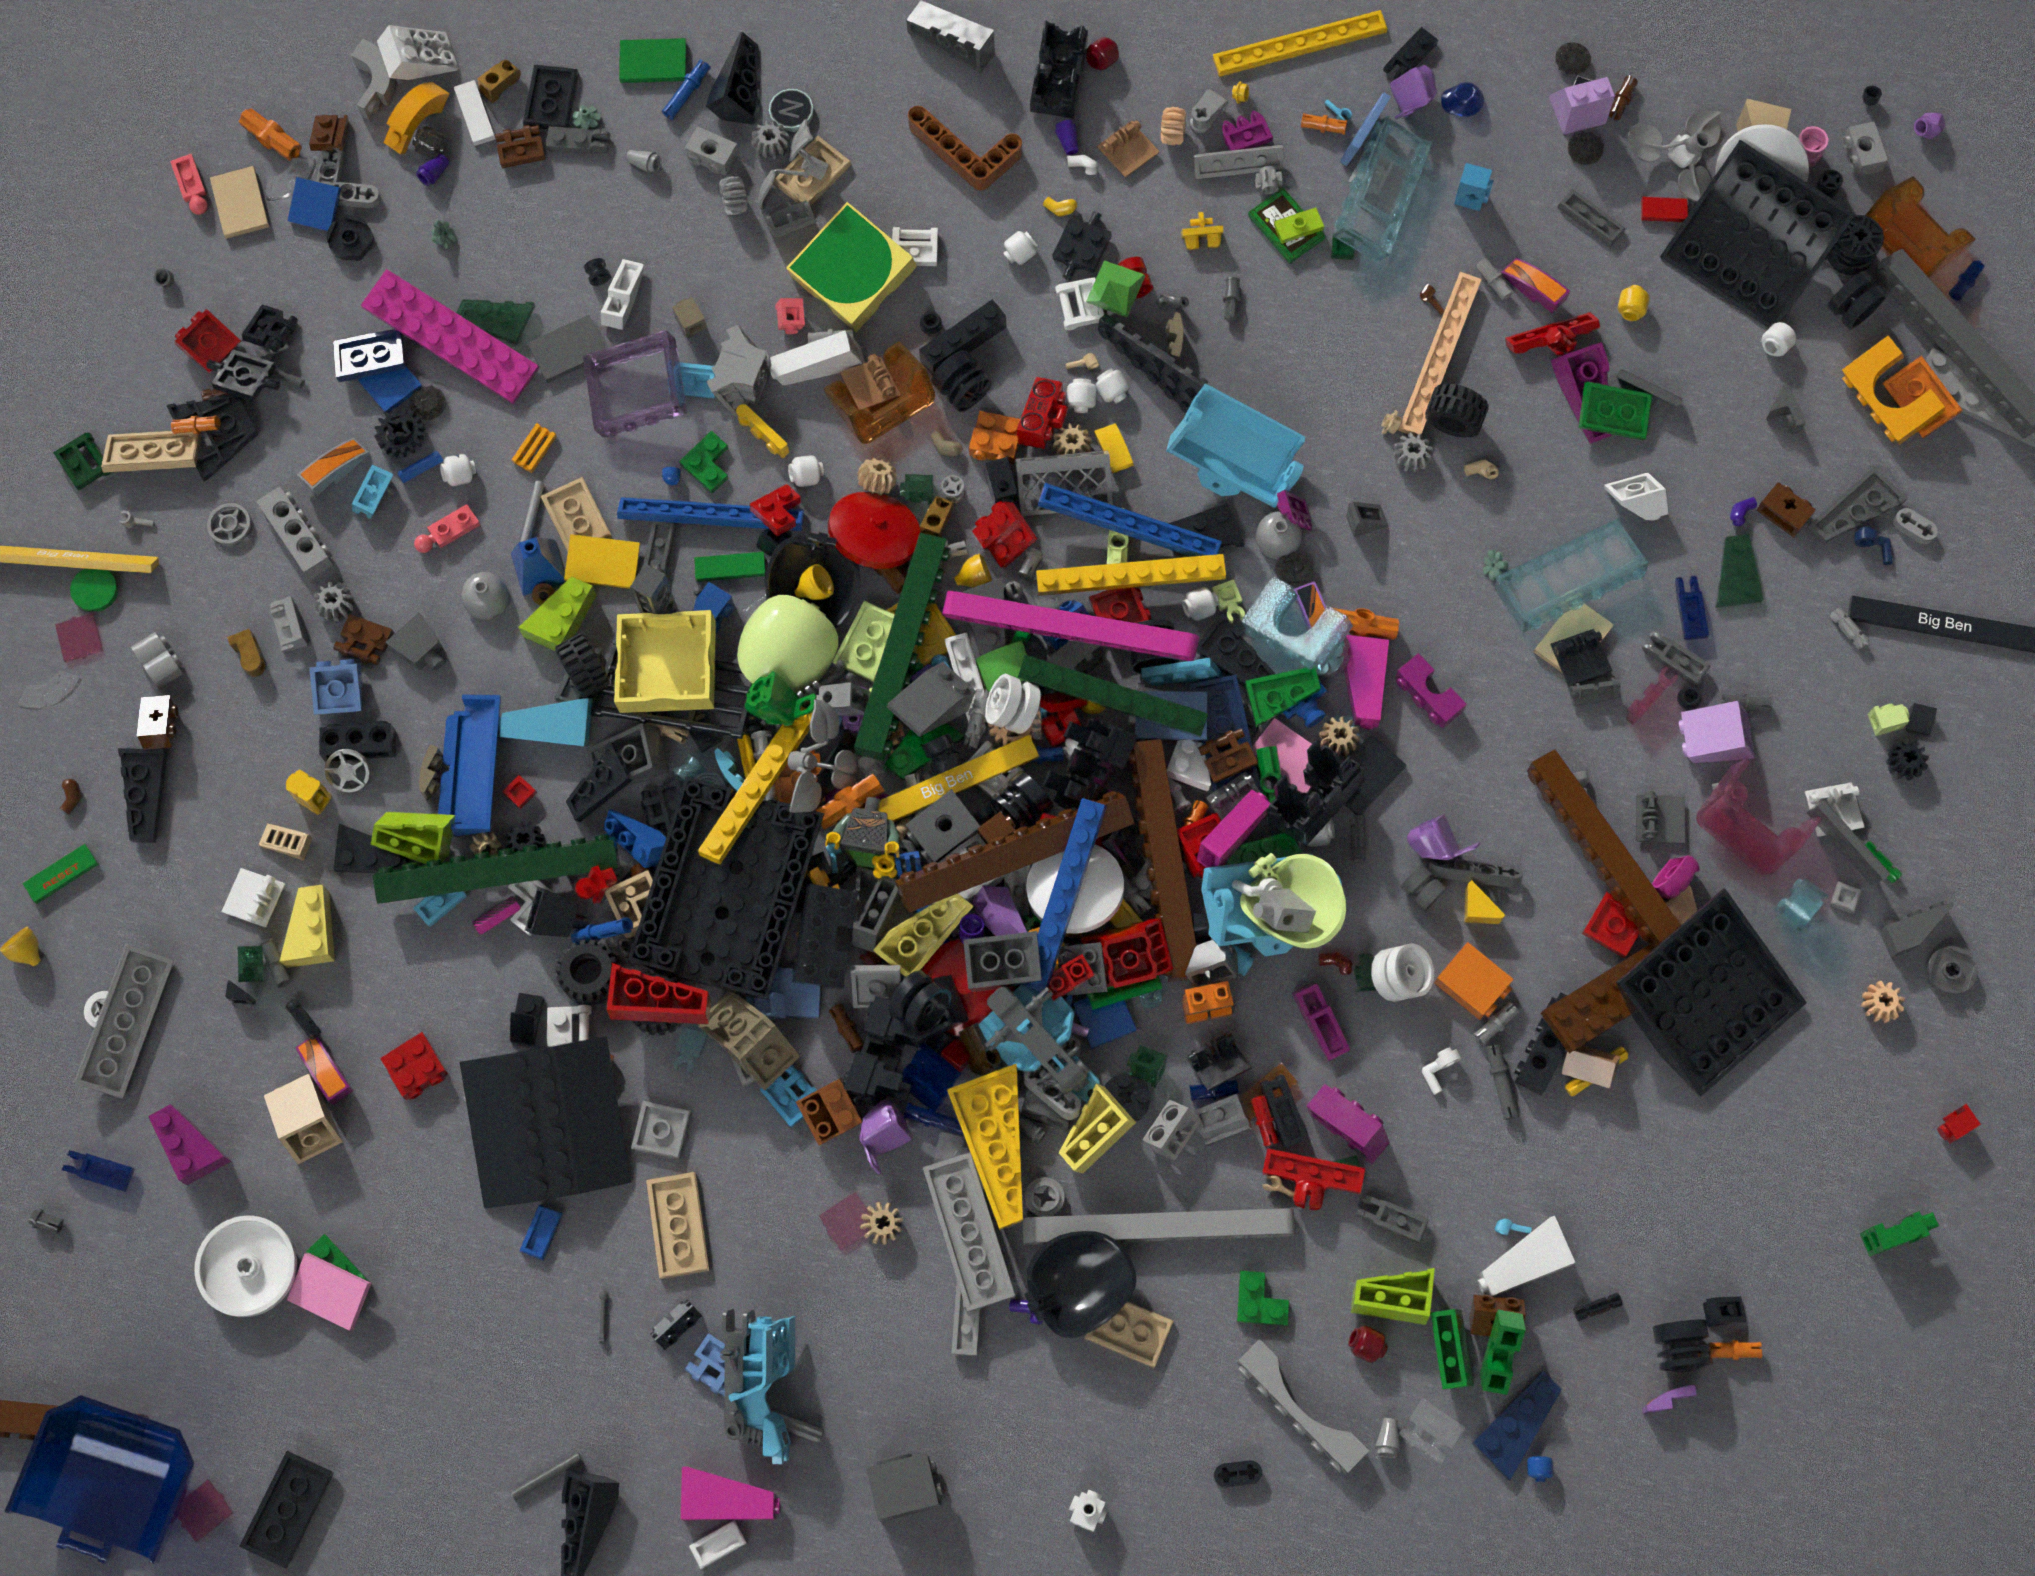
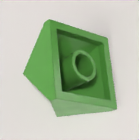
(1115, 288)

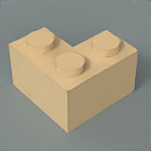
(628, 898)

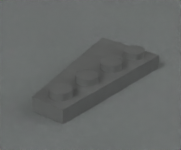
(1859, 504)

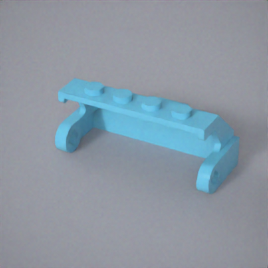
(1237, 447)
(1225, 916)

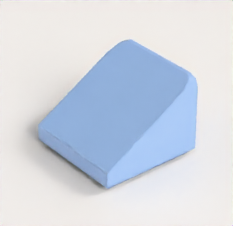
(773, 1006)

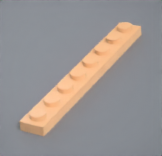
(1440, 352)

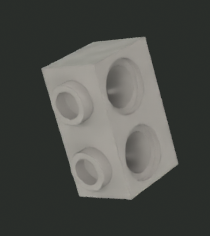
(1171, 1130)

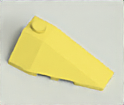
(922, 934)

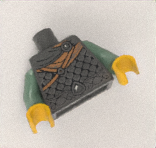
(866, 831)

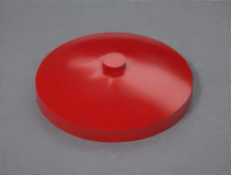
(874, 530)
(950, 960)

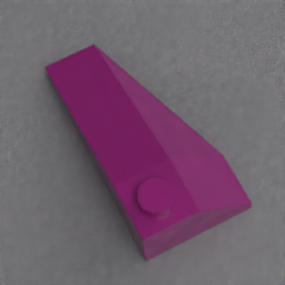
(1574, 371)

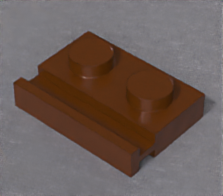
(328, 132)

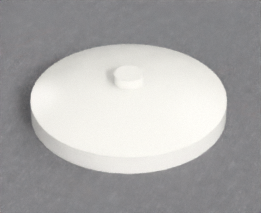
(1775, 144)
(1098, 896)
(245, 1266)

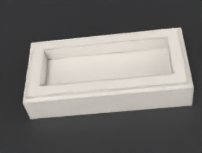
(717, 1544)

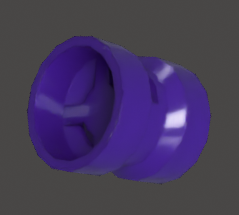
(973, 924)

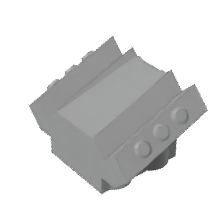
(739, 371)

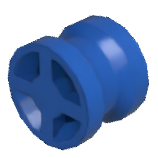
(1311, 713)

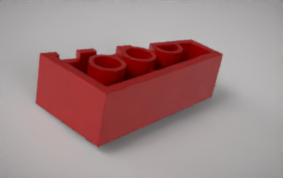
(654, 999)

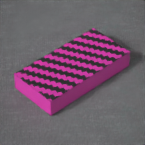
(496, 915)

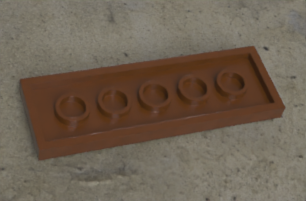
(1591, 1007)

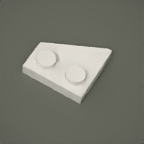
(1188, 765)

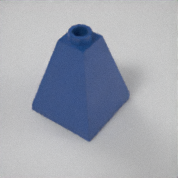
(537, 562)

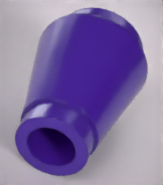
(1067, 135)
(432, 170)

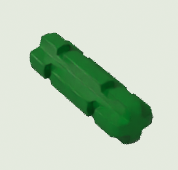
(1894, 873)

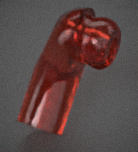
(1337, 959)

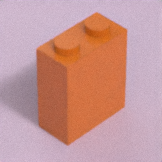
(1474, 981)

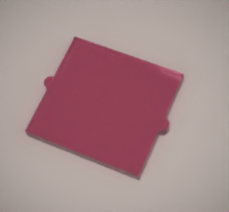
(78, 637)
(844, 1221)
(203, 1510)

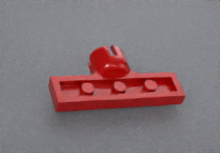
(1555, 336)
(1313, 1176)

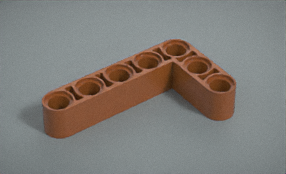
(961, 152)

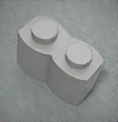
(157, 659)

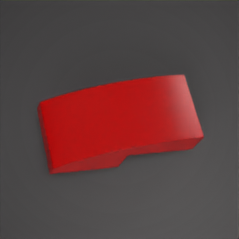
(1070, 977)

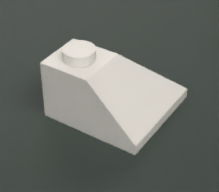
(1640, 495)

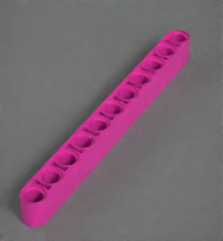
(1071, 626)

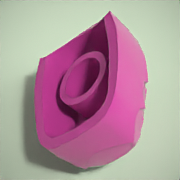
(1675, 876)

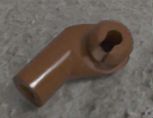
(72, 793)

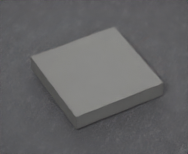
(873, 981)
(661, 1130)

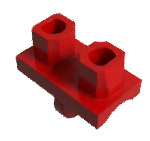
(595, 884)

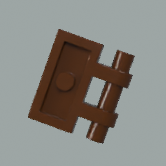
(521, 151)
(365, 633)
(1231, 761)

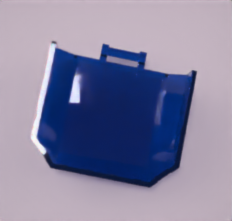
(105, 1478)

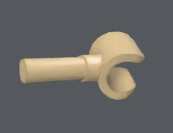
(1089, 360)
(1277, 1186)

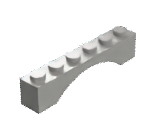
(1338, 1445)

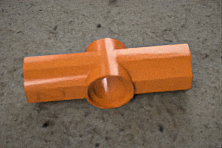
(270, 134)
(1368, 624)
(848, 799)

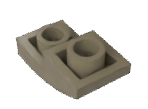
(1175, 330)
(429, 779)

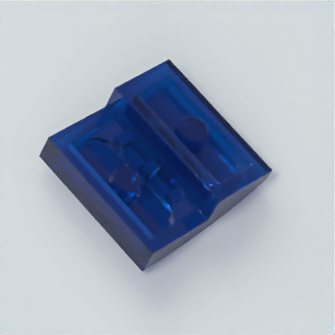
(930, 1077)

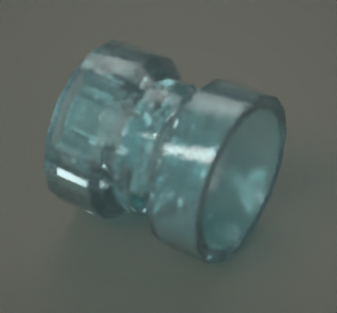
(690, 768)

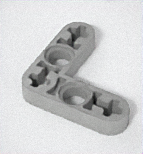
(356, 200)
(1039, 1087)

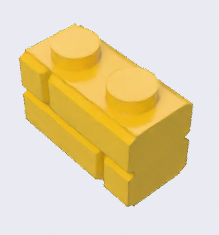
(308, 791)

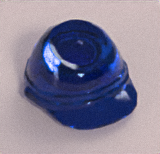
(1463, 99)

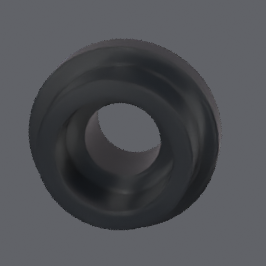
(930, 317)
(1693, 693)

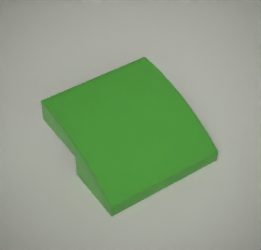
(1001, 661)

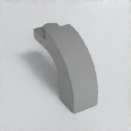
(382, 88)

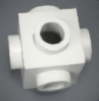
(1084, 1520)

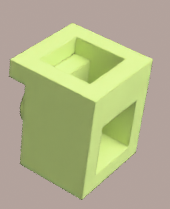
(1888, 718)

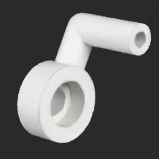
(1265, 885)
(1446, 1058)

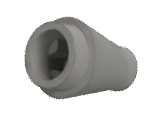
(644, 160)
(1388, 1439)

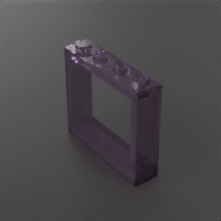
(627, 352)

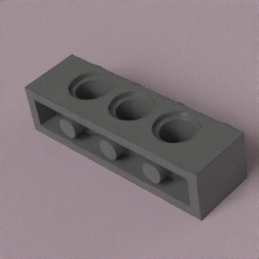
(653, 591)

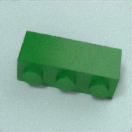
(1452, 1349)

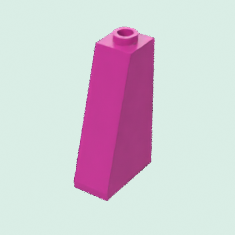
(1366, 679)
(1233, 830)
(719, 1498)

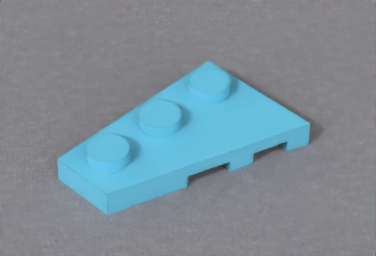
(1182, 672)

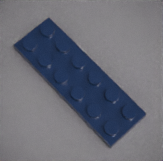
(1225, 714)

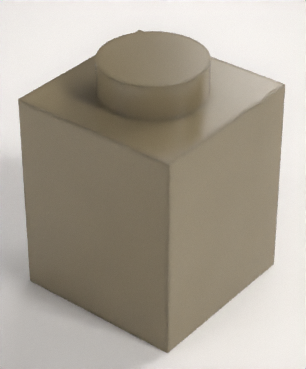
(689, 317)

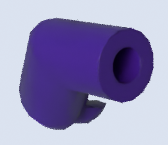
(1739, 511)
(1021, 1306)

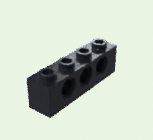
(1528, 1075)

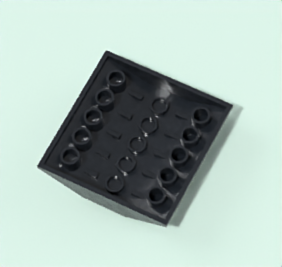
(1757, 235)
(1709, 993)
(545, 1122)

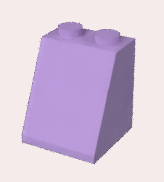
(1583, 105)
(1717, 733)

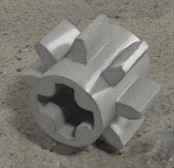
(1268, 180)

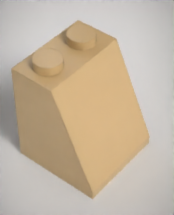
(1762, 113)
(302, 1119)

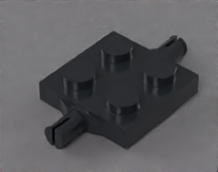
(1081, 245)
(243, 375)

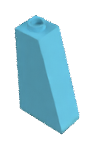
(553, 723)

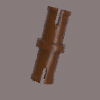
(1623, 97)
(846, 1028)

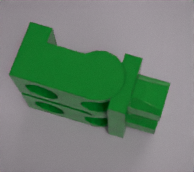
(1907, 1230)

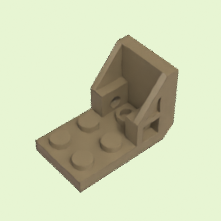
(750, 1039)

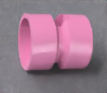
(1815, 142)

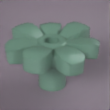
(586, 117)
(443, 234)
(1494, 564)

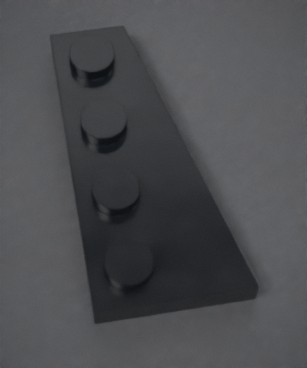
(1232, 652)

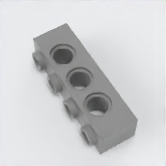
(311, 562)

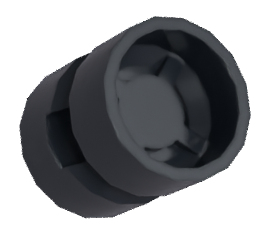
(937, 747)

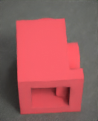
(794, 309)

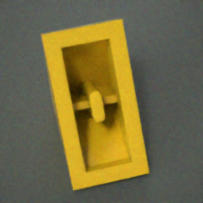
(1480, 907)

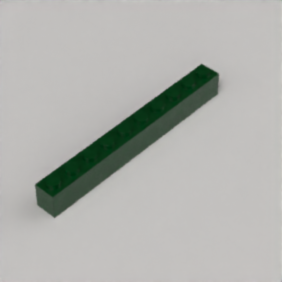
(902, 645)
(495, 870)

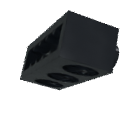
(367, 747)

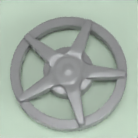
(229, 524)
(347, 770)

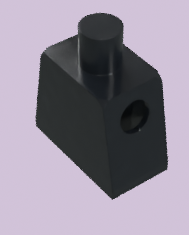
(999, 476)
(553, 915)

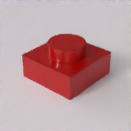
(519, 792)

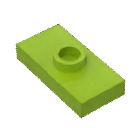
(1298, 225)

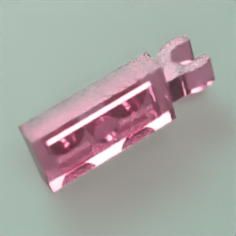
(1651, 694)

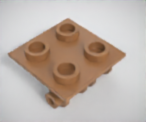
(1128, 148)
(870, 383)

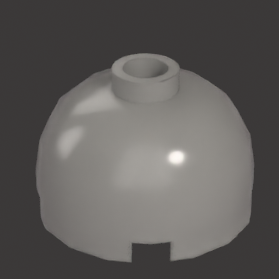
(1278, 536)
(485, 595)

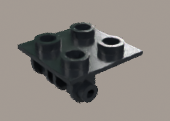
(1581, 657)
(1218, 1062)

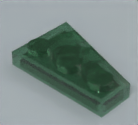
(498, 319)
(1739, 575)

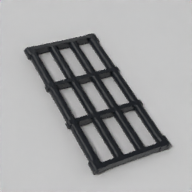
(690, 723)

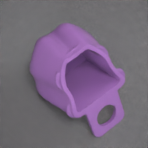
(1414, 90)
(1435, 840)
(883, 1131)

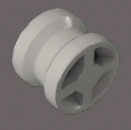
(955, 484)

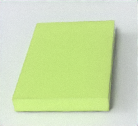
(865, 641)

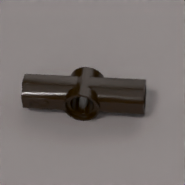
(981, 1059)

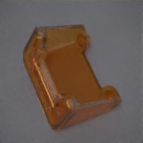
(1914, 230)
(875, 421)

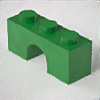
(1503, 1342)

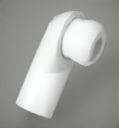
(1083, 161)

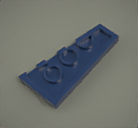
(1515, 1428)

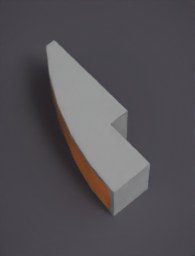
(332, 466)

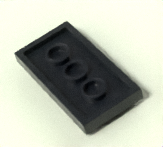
(286, 1509)

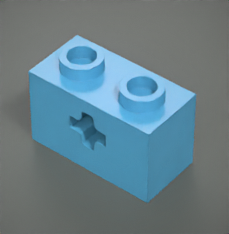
(1474, 187)

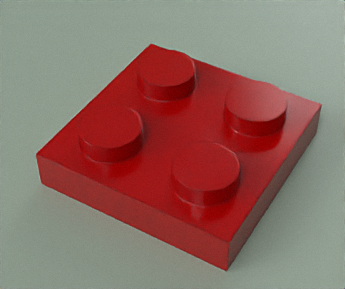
(1612, 927)

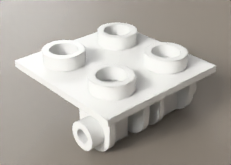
(1842, 800)
(253, 897)

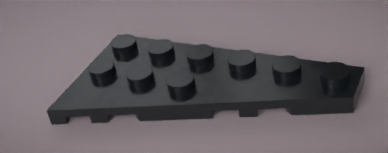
(1156, 364)

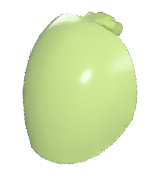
(788, 639)
(1311, 881)

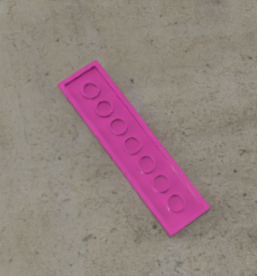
(450, 336)

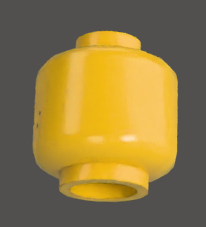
(1633, 303)

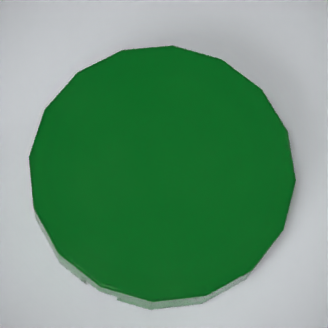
(94, 589)

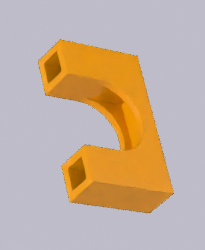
(1899, 422)

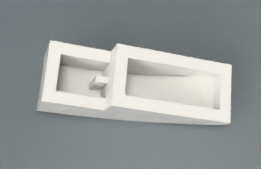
(622, 294)

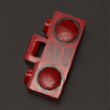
(1037, 418)

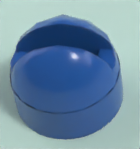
(671, 475)

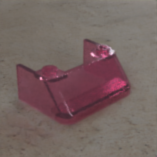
(1744, 834)

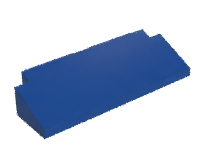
(472, 756)

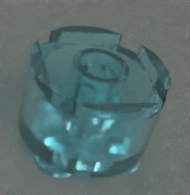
(1800, 905)

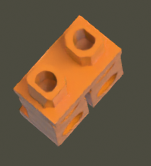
(1212, 998)

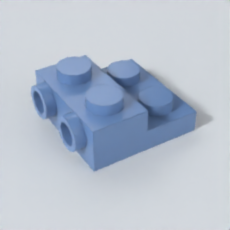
(336, 687)

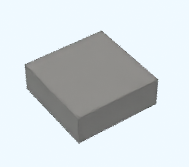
(1845, 897)

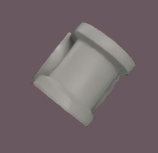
(1207, 111)

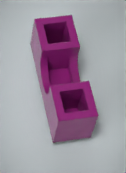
(1440, 707)

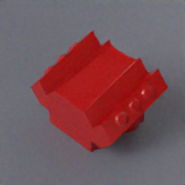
(1133, 952)

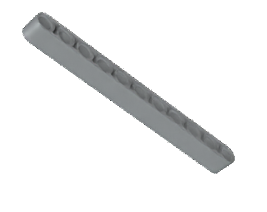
(1166, 1226)

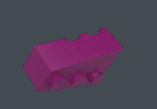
(1349, 1122)
(185, 1145)

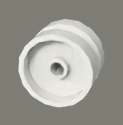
(1012, 703)
(1402, 972)

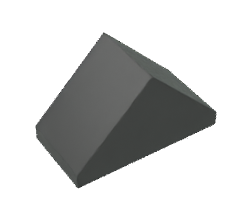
(1365, 518)

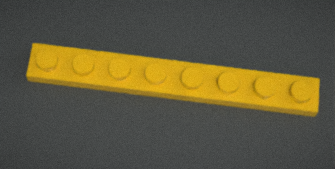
(1131, 574)
(754, 789)

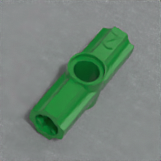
(1269, 767)

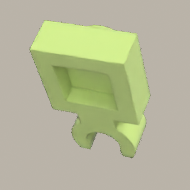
(1229, 599)

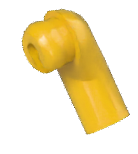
(1060, 208)

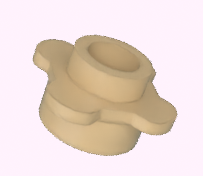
(1391, 423)

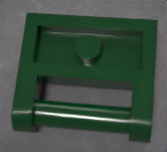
(75, 463)

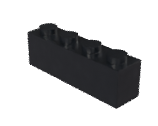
(964, 335)

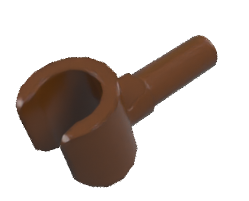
(1427, 296)

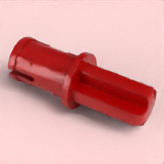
(1264, 1120)

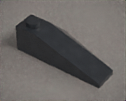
(736, 87)
(589, 1506)

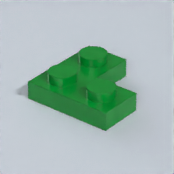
(701, 459)
(1254, 1307)

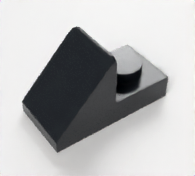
(526, 1019)
(1724, 1311)

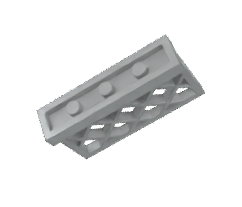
(1062, 463)

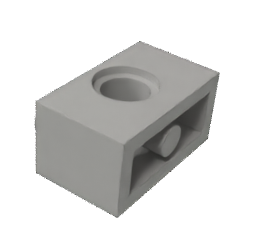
(1867, 138)
(704, 142)

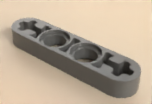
(1477, 872)

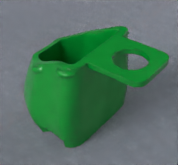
(775, 701)

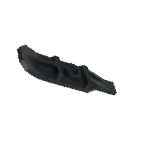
(845, 742)

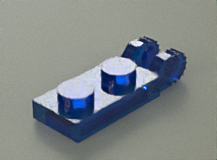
(1691, 610)
(100, 1171)

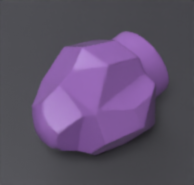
(1929, 125)

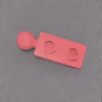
(190, 183)
(447, 529)

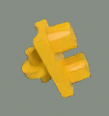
(1212, 233)

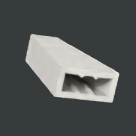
(817, 359)
(1530, 1259)

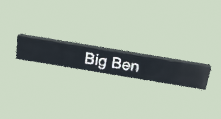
(1942, 623)

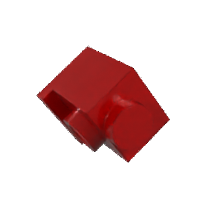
(1958, 1124)

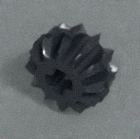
(1898, 759)
(526, 832)

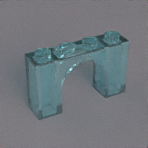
(1312, 647)

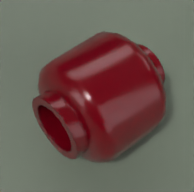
(1102, 53)
(1367, 1343)

